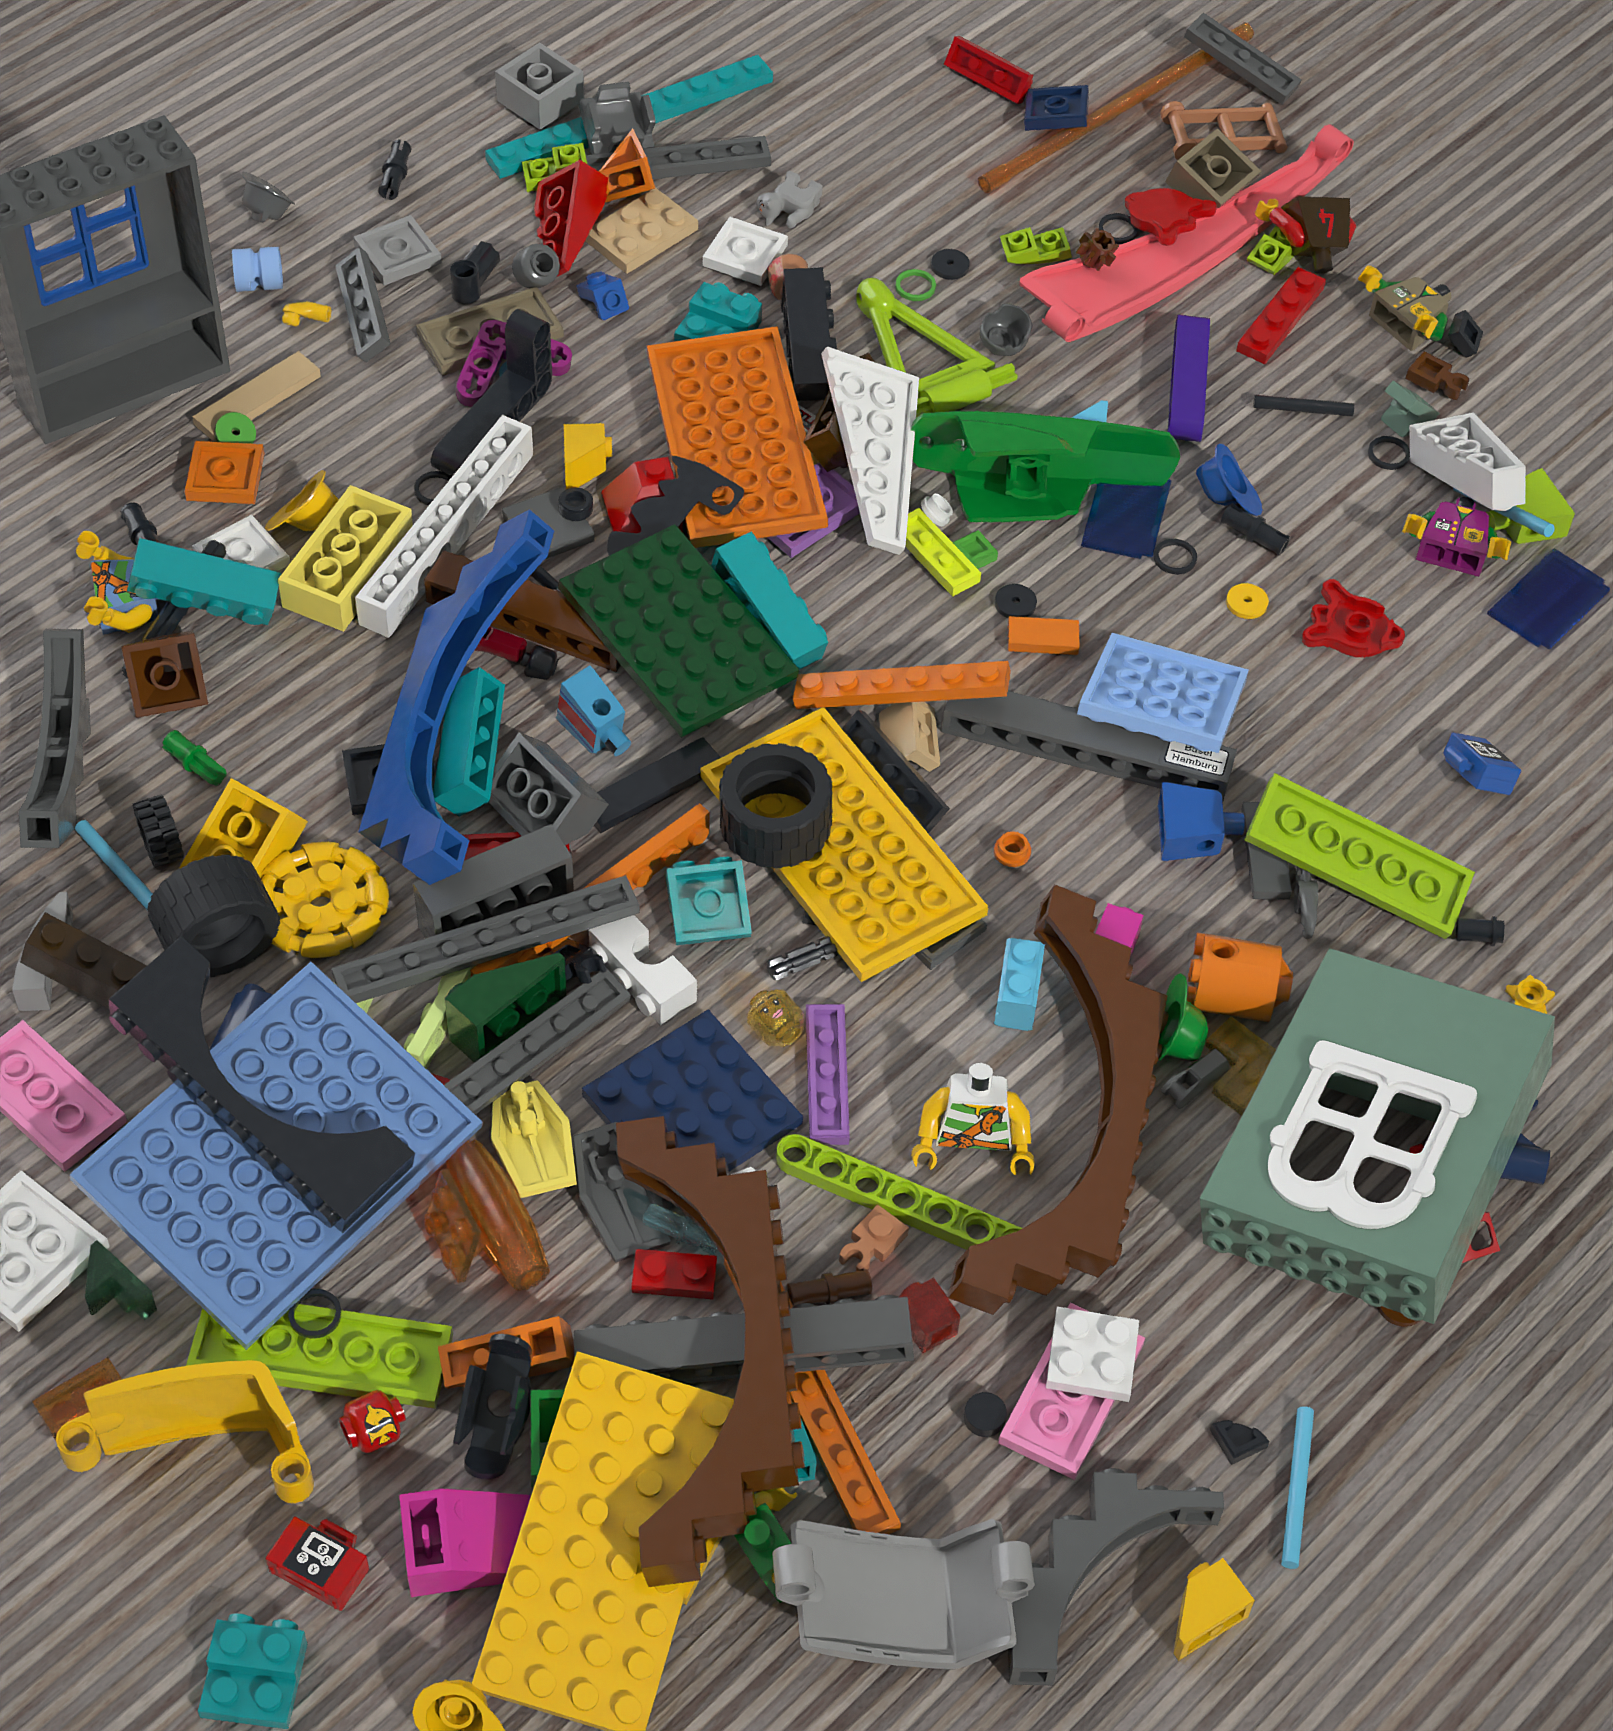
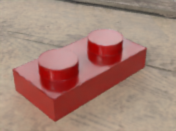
(674, 1274)

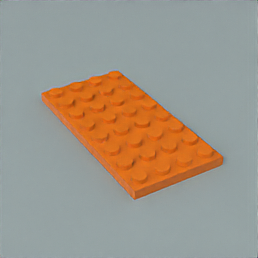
(738, 414)

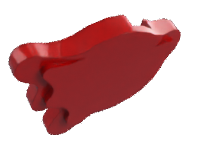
(1167, 212)
(1351, 624)

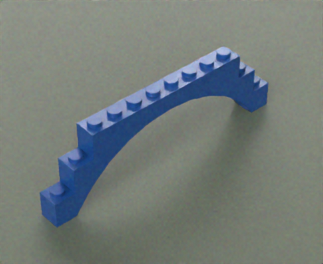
(401, 803)

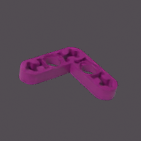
(495, 352)

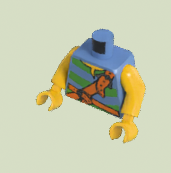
(112, 603)

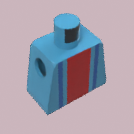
(592, 713)

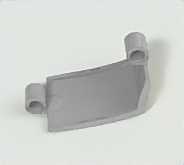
(904, 1595)

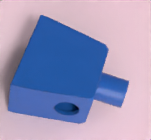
(1193, 822)

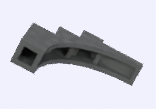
(50, 805)

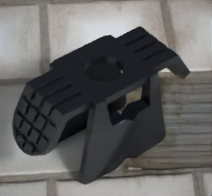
(495, 1435)

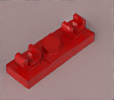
(988, 69)

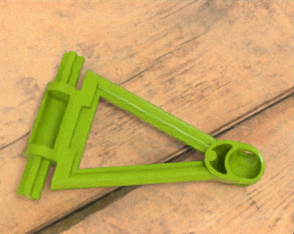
(948, 388)

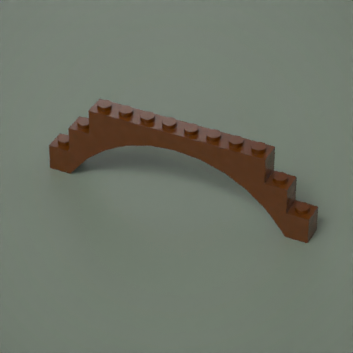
(1126, 1033)
(758, 1438)

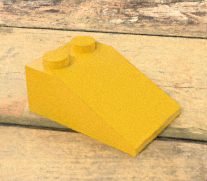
(246, 827)

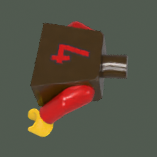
(1312, 226)

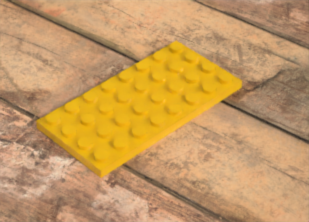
(880, 877)
(575, 1612)

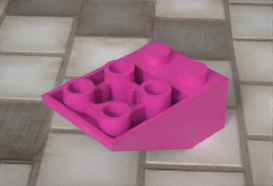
(459, 1538)

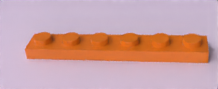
(902, 685)

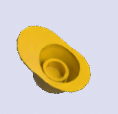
(308, 507)
(454, 1707)

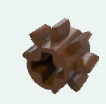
(1097, 249)

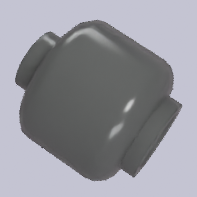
(535, 266)

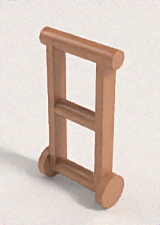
(1176, 116)

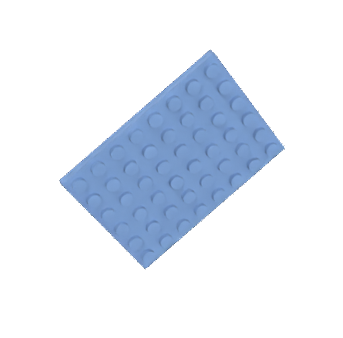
(207, 1202)

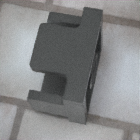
(614, 114)

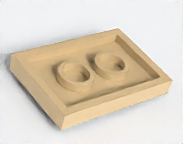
(641, 230)

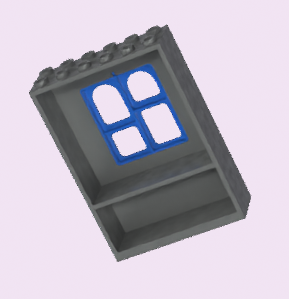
(118, 331)

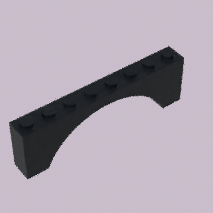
(332, 1171)

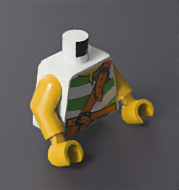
(975, 1114)

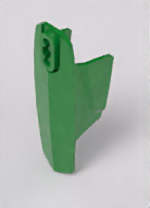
(1037, 464)

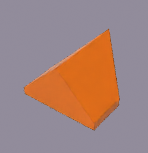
(627, 170)

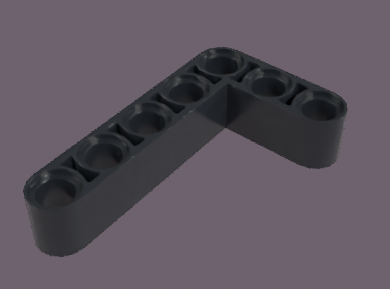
(512, 395)

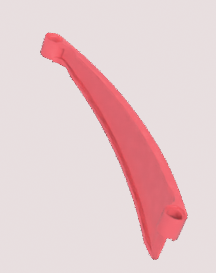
(1148, 272)

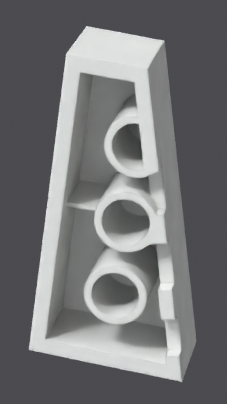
(1469, 459)

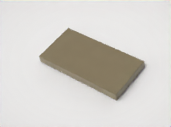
(453, 335)

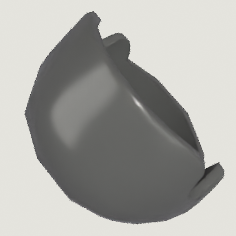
(1006, 330)

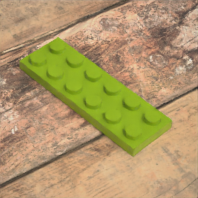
(1360, 856)
(351, 1361)

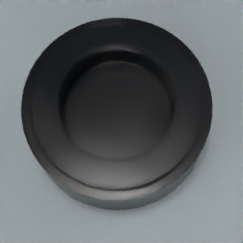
(575, 504)
(985, 1414)

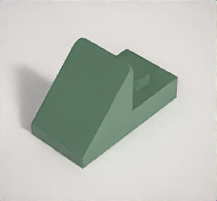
(1406, 409)

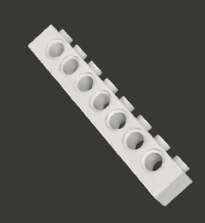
(444, 525)

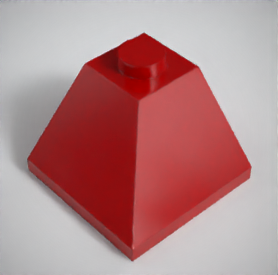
(632, 486)

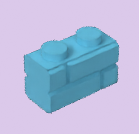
(1019, 984)

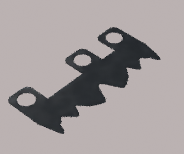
(655, 514)

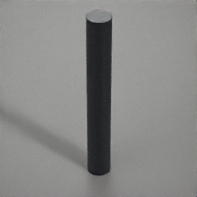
(1303, 405)

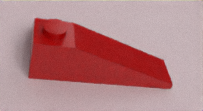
(569, 208)

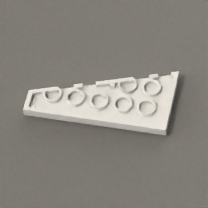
(875, 424)

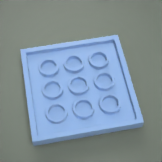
(1163, 693)

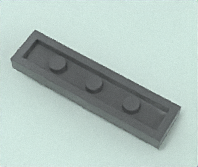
(1242, 58)
(362, 304)

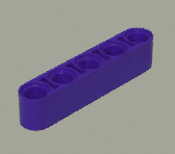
(1189, 378)

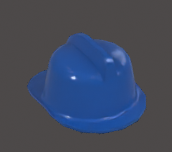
(1226, 483)

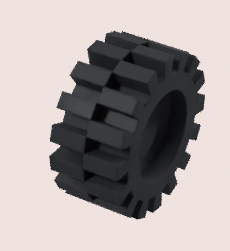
(158, 830)

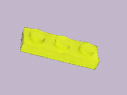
(939, 554)

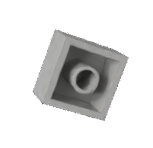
(539, 85)

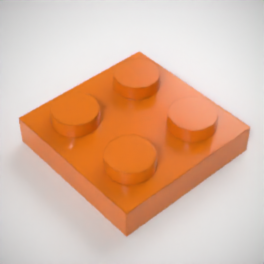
(224, 472)

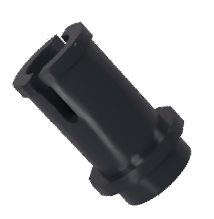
(1480, 930)

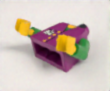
(1456, 537)

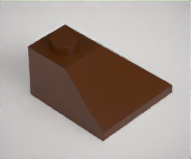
(165, 674)

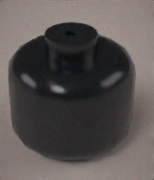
(540, 662)

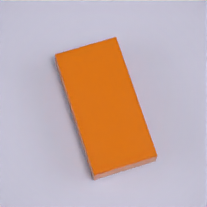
(1043, 635)

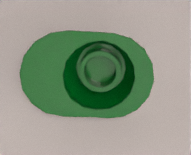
(1186, 1025)

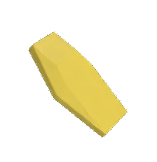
(533, 1139)

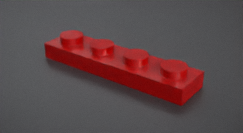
(1281, 315)

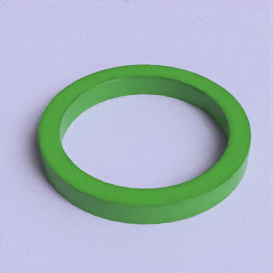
(915, 272)

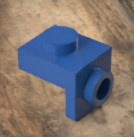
(606, 293)

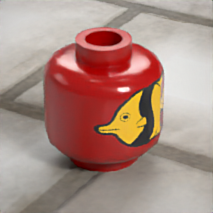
(372, 1421)

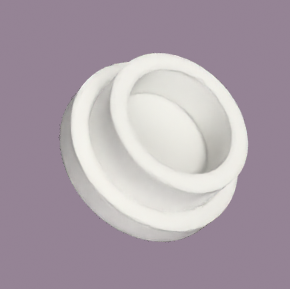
(937, 509)

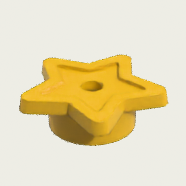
(1533, 988)

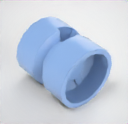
(257, 269)

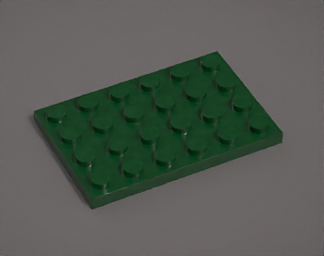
(678, 630)

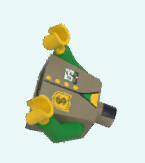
(1407, 308)

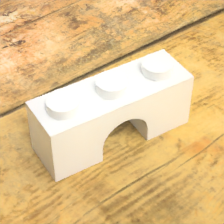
(657, 988)

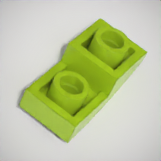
(540, 169)
(1046, 247)
(1271, 252)

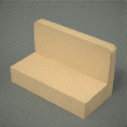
(913, 732)

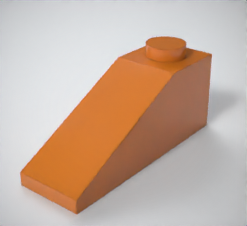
(549, 1340)

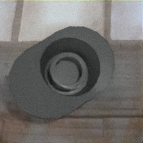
(264, 199)

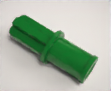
(194, 758)

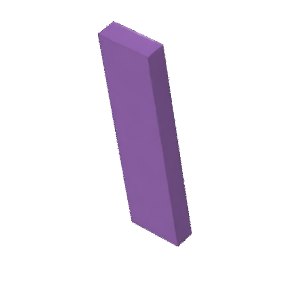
(827, 1074)

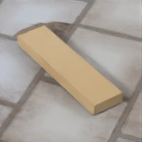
(260, 393)

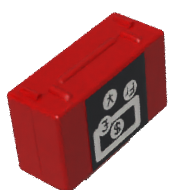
(319, 1561)

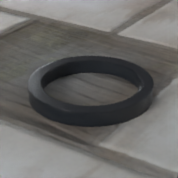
(1113, 216)
(1389, 466)
(433, 474)
(1177, 542)
(323, 1332)

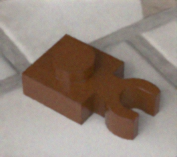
(1435, 373)

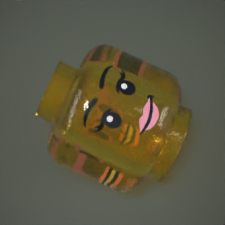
(775, 1017)

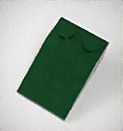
(502, 1002)

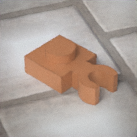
(874, 1236)

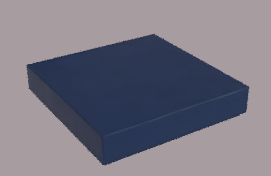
(1056, 107)

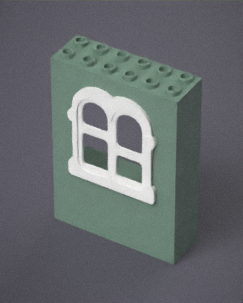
(1401, 1047)

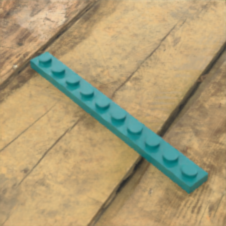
(665, 102)

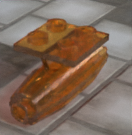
(480, 1211)

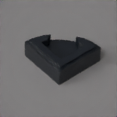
(1238, 1440)

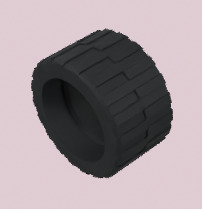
(775, 771)
(218, 910)

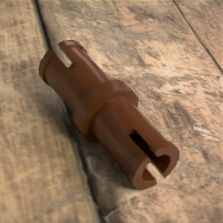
(830, 1288)

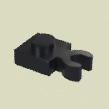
(579, 960)

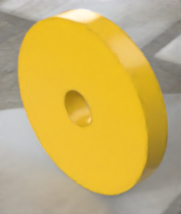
(1247, 610)

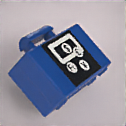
(1481, 763)

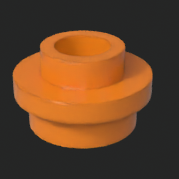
(1012, 842)

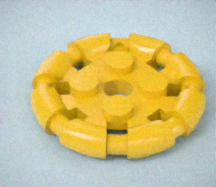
(328, 881)

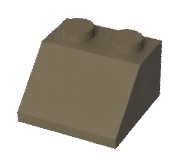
(1213, 170)

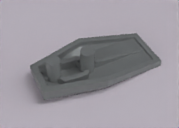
(610, 1199)

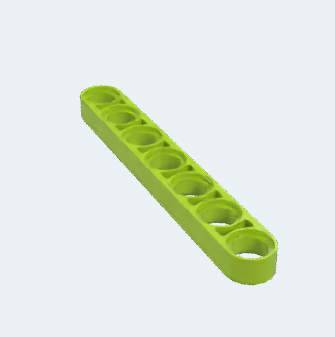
(888, 1186)

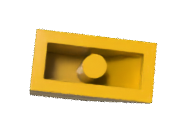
(585, 452)
(1210, 1606)

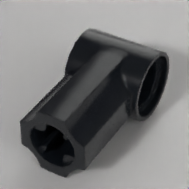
(472, 271)

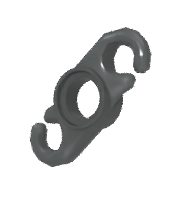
(1306, 901)

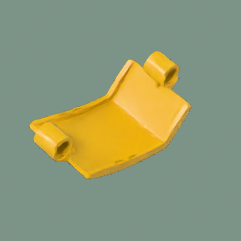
(187, 1405)

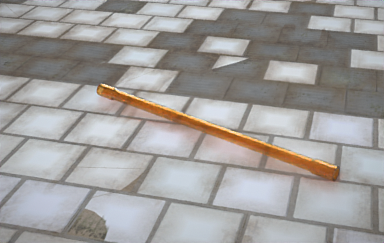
(1003, 173)

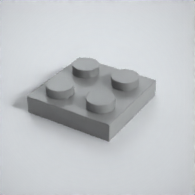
(398, 249)

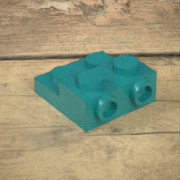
(719, 312)
(708, 901)
(253, 1672)

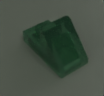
(113, 1280)

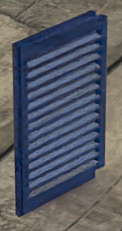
(1126, 519)
(1550, 600)

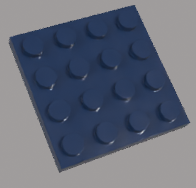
(702, 1089)

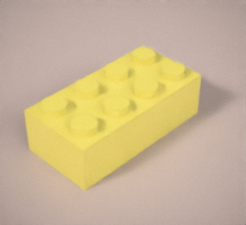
(343, 557)

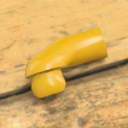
(306, 309)

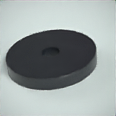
(942, 259)
(1008, 593)

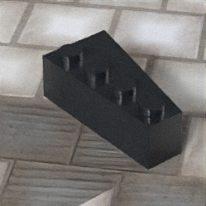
(807, 329)

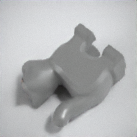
(789, 198)

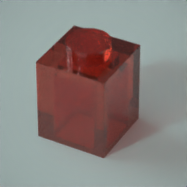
(931, 1314)

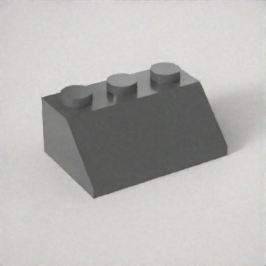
(540, 789)

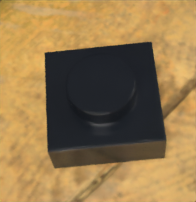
(1465, 334)

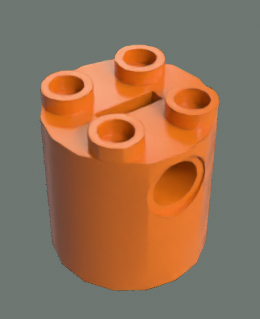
(1238, 977)

